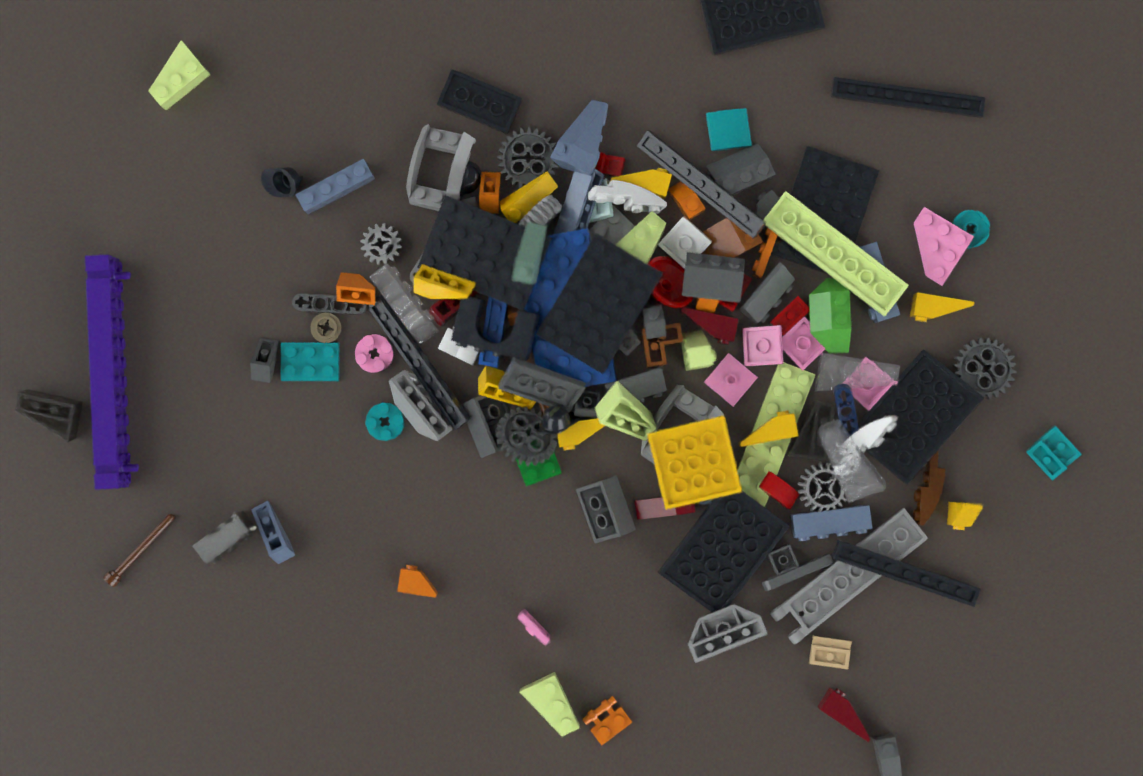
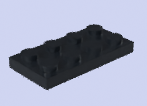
(479, 101)

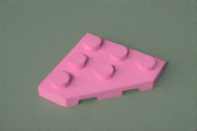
(939, 245)

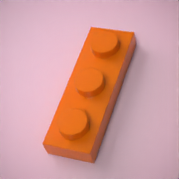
(765, 250)

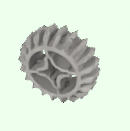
(543, 212)
(835, 500)

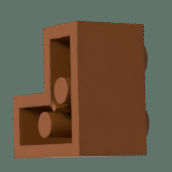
(654, 347)

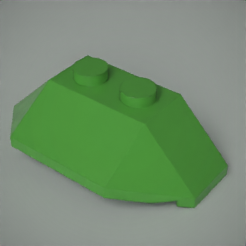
(831, 316)

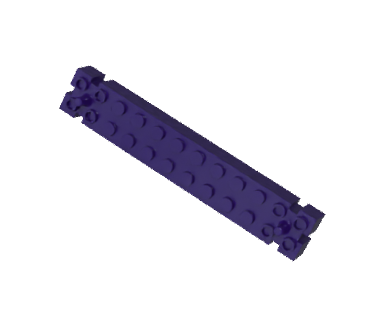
(107, 372)

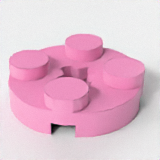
(379, 363)

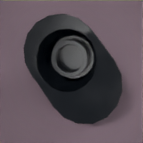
(281, 181)
(471, 181)
(557, 419)

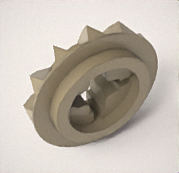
(322, 319)

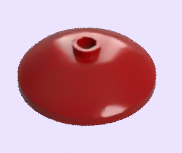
(670, 285)

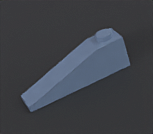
(580, 143)

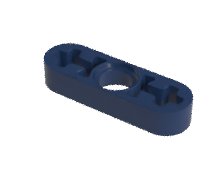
(848, 403)

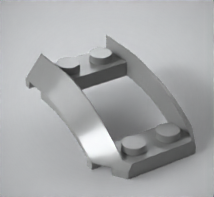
(443, 141)
(686, 402)

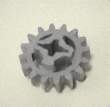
(372, 246)

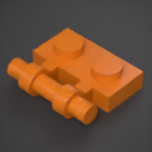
(611, 724)

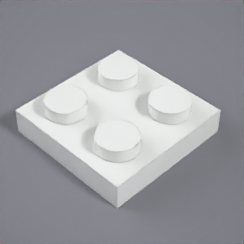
(682, 239)

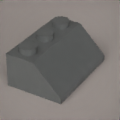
(742, 170)
(713, 277)
(768, 294)
(643, 384)
(485, 416)
(605, 509)

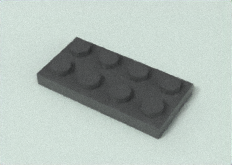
(541, 384)

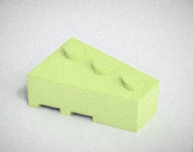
(178, 77)
(644, 237)
(697, 351)
(625, 413)
(551, 702)

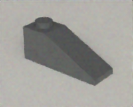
(653, 318)
(887, 755)

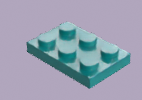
(310, 361)

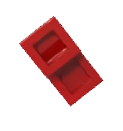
(610, 165)
(779, 490)

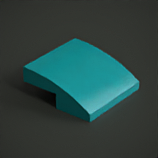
(728, 129)
(1053, 452)

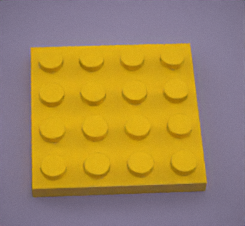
(694, 462)

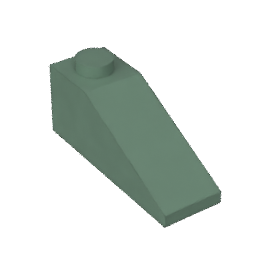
(529, 253)

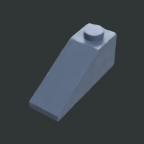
(272, 532)

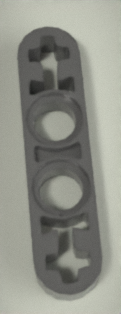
(329, 307)
(803, 569)

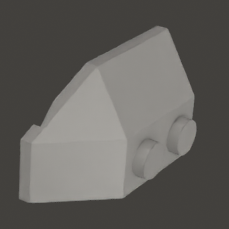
(418, 406)
(724, 631)

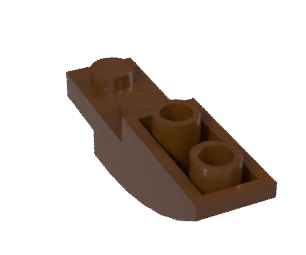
(928, 495)

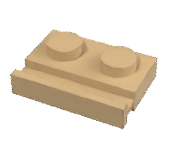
(830, 652)

